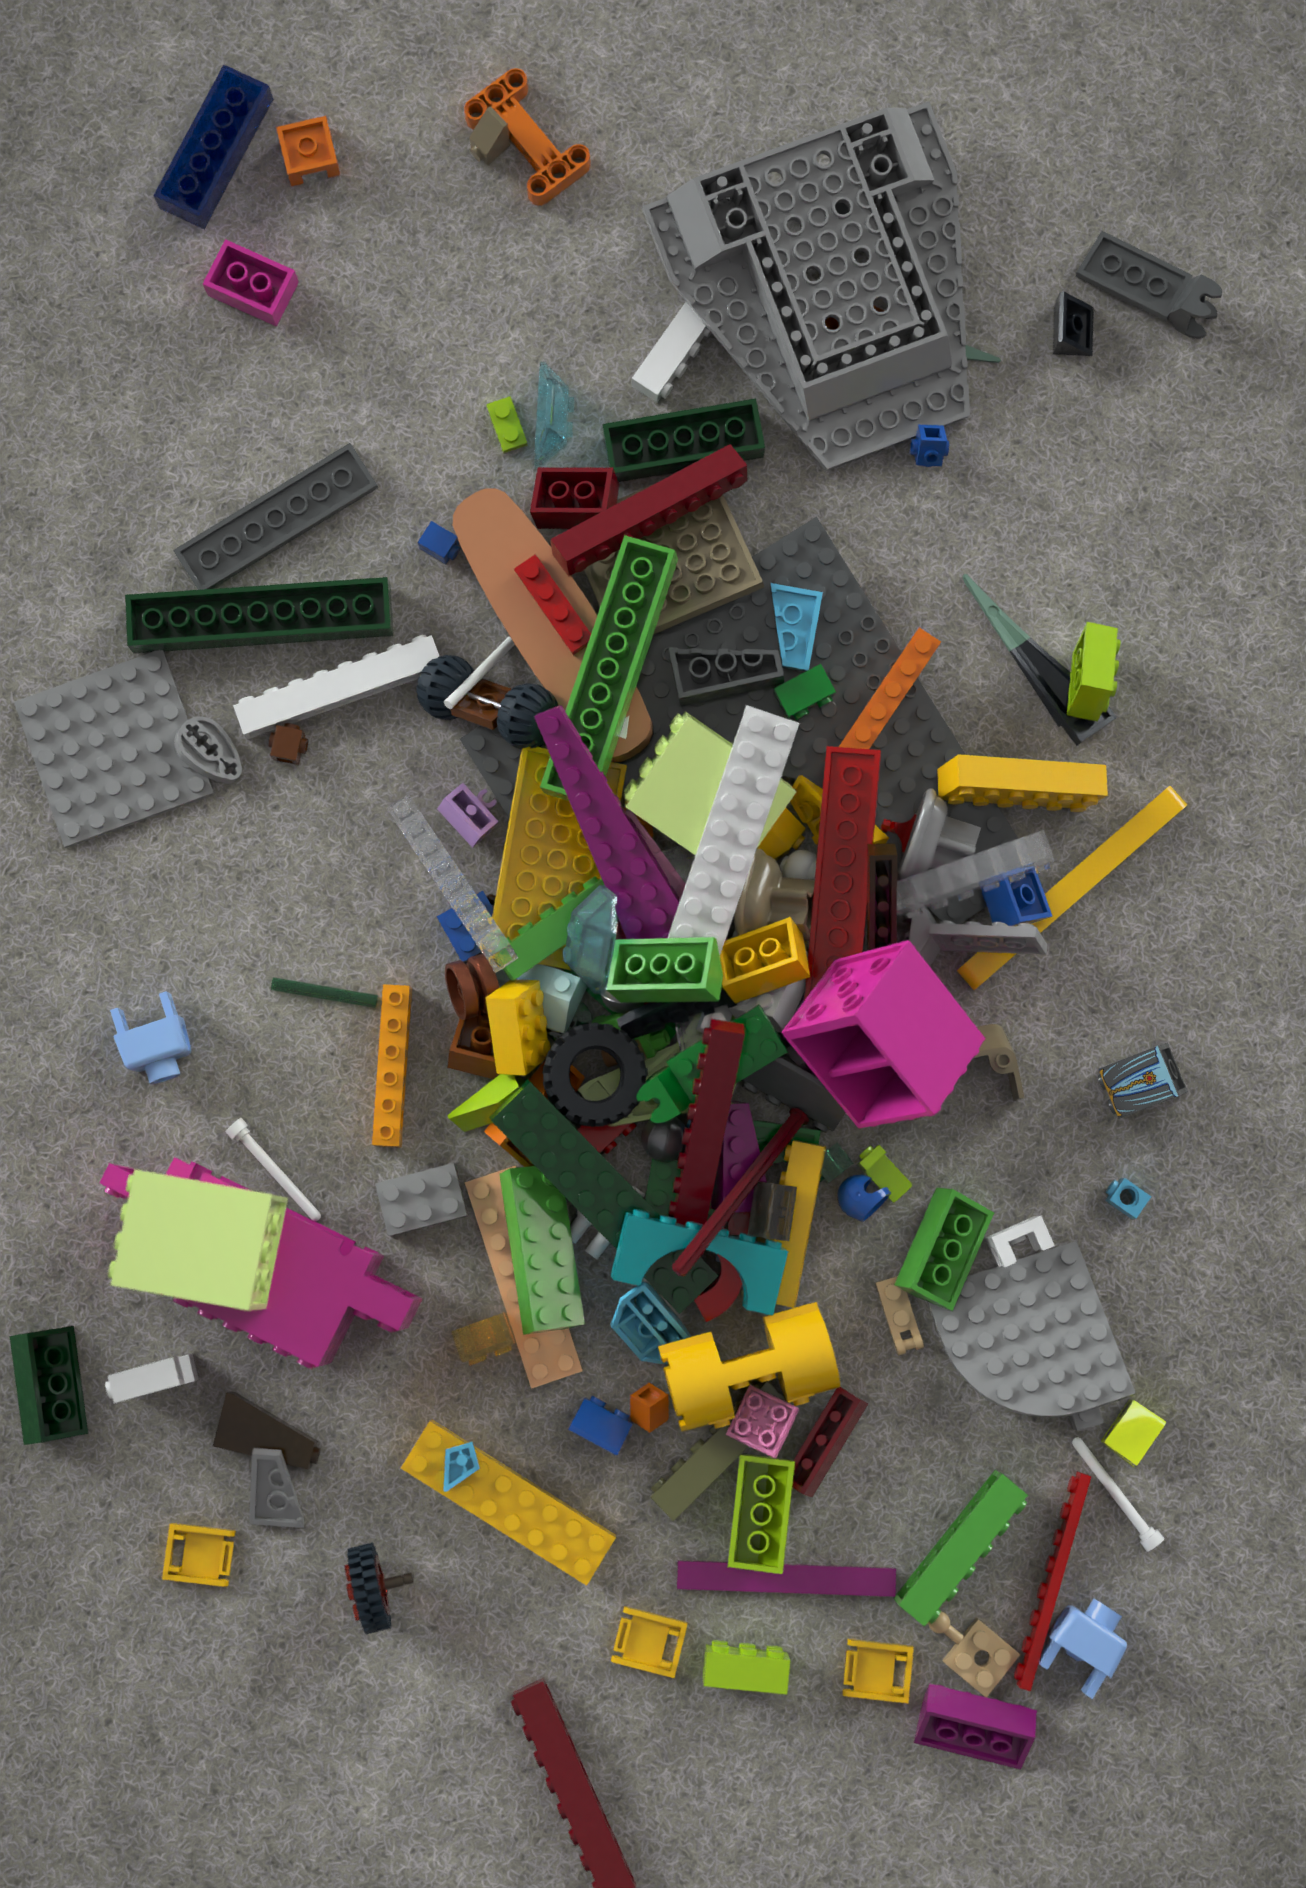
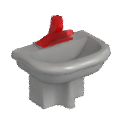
(931, 837)

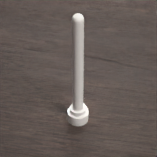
(240, 1132)
(1149, 1537)

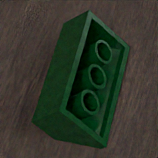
(48, 1385)

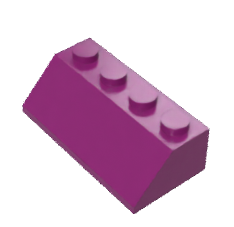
(976, 1726)

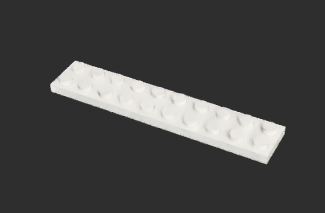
(734, 826)

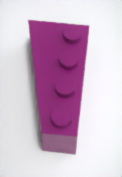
(737, 1155)

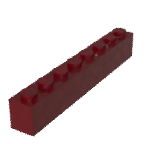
(649, 509)
(708, 1121)
(572, 1786)

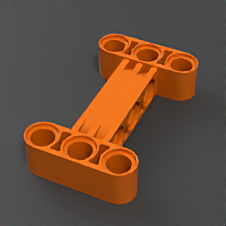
(529, 137)

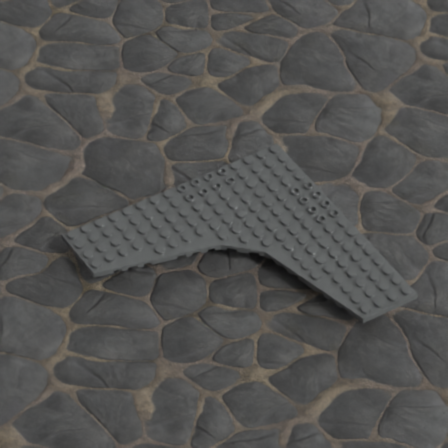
(856, 657)

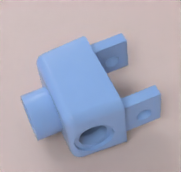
(155, 1044)
(1087, 1639)

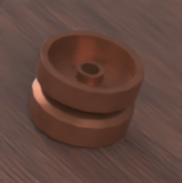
(470, 985)

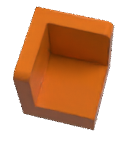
(649, 1407)

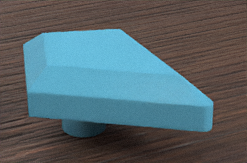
(459, 1464)

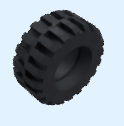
(557, 1071)

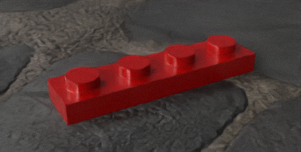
(553, 604)

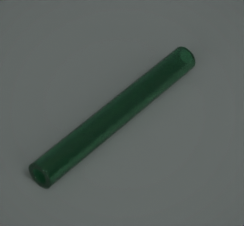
(324, 992)

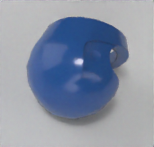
(856, 1201)

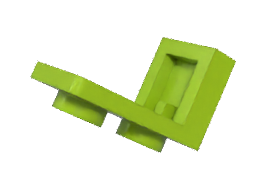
(883, 1172)

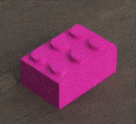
(250, 282)

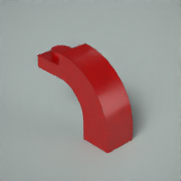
(721, 1292)

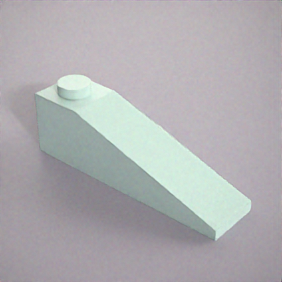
(560, 991)

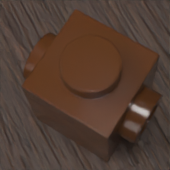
(288, 743)

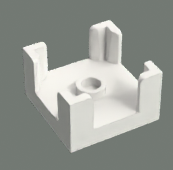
(1035, 1230)

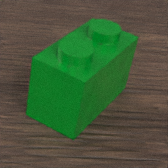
(805, 692)

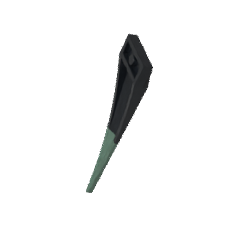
(1042, 671)

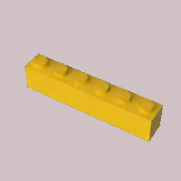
(804, 1173)

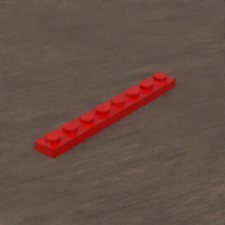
(1048, 1591)

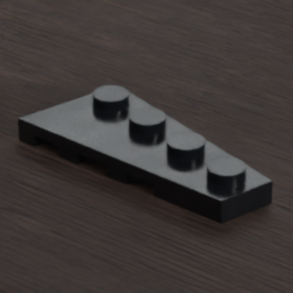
(655, 1015)

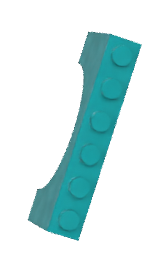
(648, 1239)

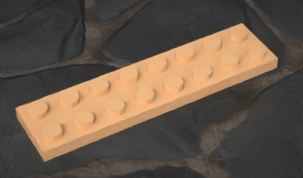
(544, 1354)

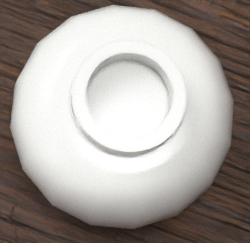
(799, 865)

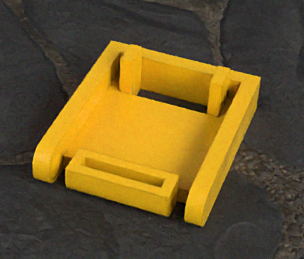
(204, 1554)
(644, 1641)
(872, 1670)

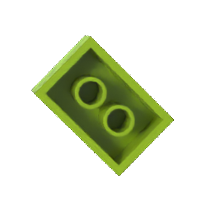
(1093, 671)
(746, 1667)

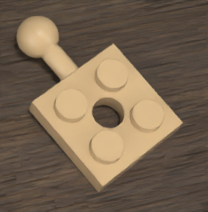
(962, 1655)

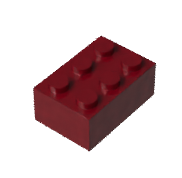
(571, 495)

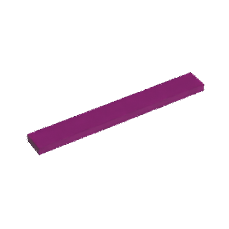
(795, 1579)

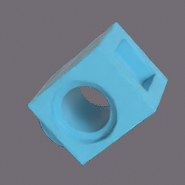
(1138, 1200)

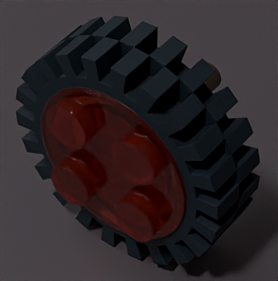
(370, 1587)

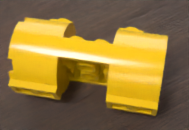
(796, 1352)

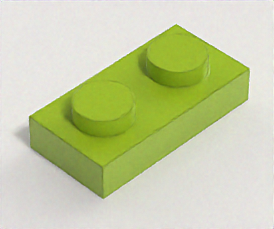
(506, 424)

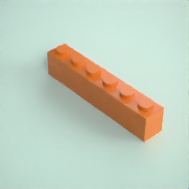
(891, 691)

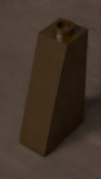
(249, 1426)

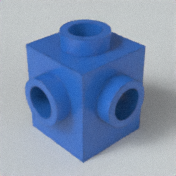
(929, 445)

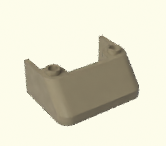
(1000, 1057)

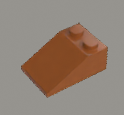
(473, 1047)

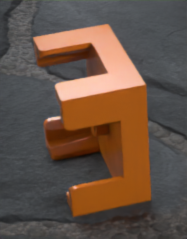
(307, 149)

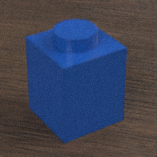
(439, 543)

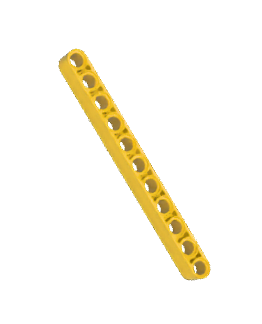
(1086, 875)

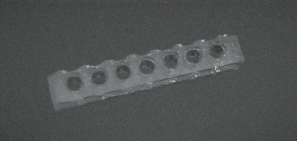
(452, 884)

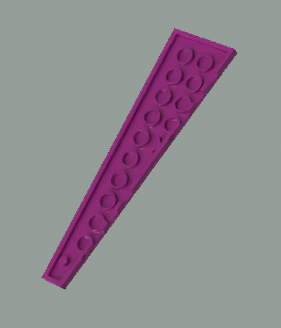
(623, 858)

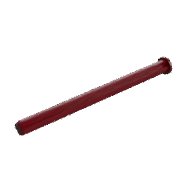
(740, 1192)

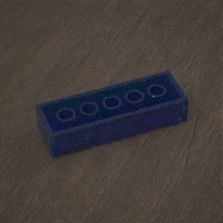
(213, 146)

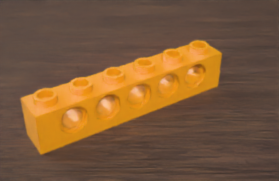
(392, 1066)

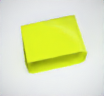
(1134, 1432)

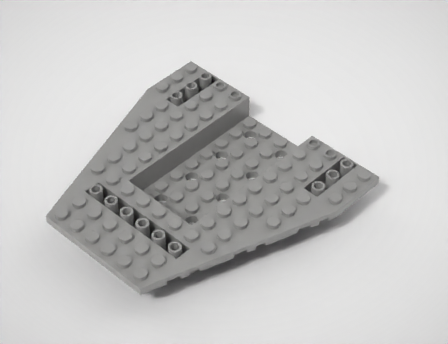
(748, 282)

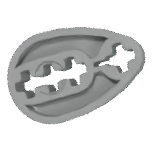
(216, 738)

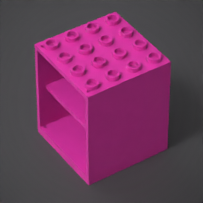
(884, 1036)

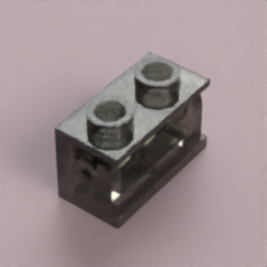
(772, 1211)

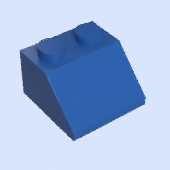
(1018, 901)
(601, 1425)

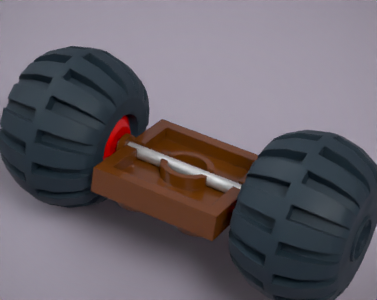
(486, 702)

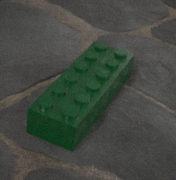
(680, 438)

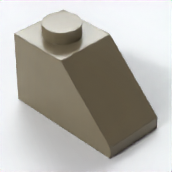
(489, 137)

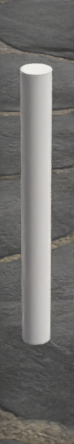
(479, 673)

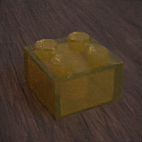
(484, 1337)

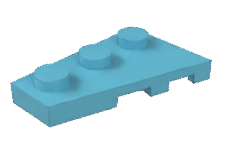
(796, 623)

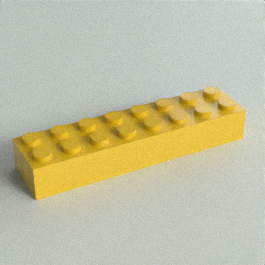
(513, 1505)

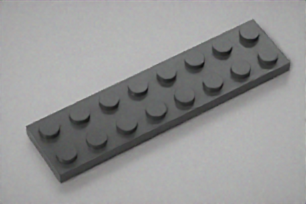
(276, 518)

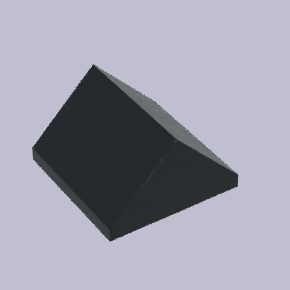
(1072, 326)

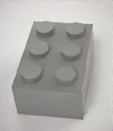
(421, 1199)

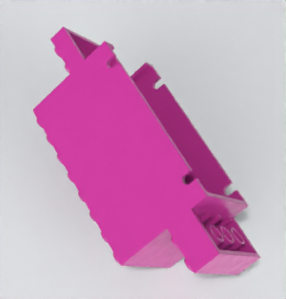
(314, 1286)

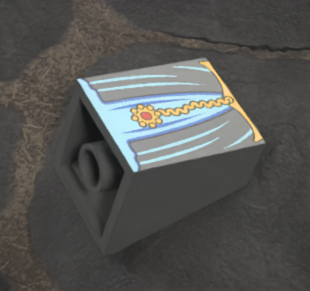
(1142, 1080)

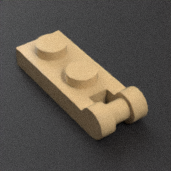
(899, 1315)

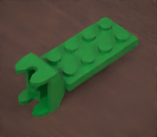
(673, 1083)

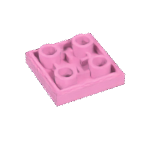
(762, 1421)

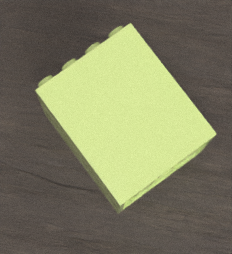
(682, 782)
(198, 1241)

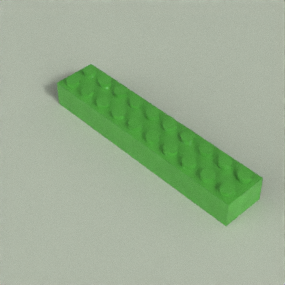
(616, 651)

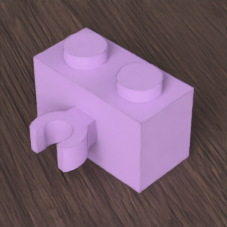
(468, 814)

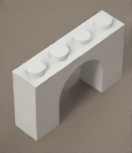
(151, 1378)

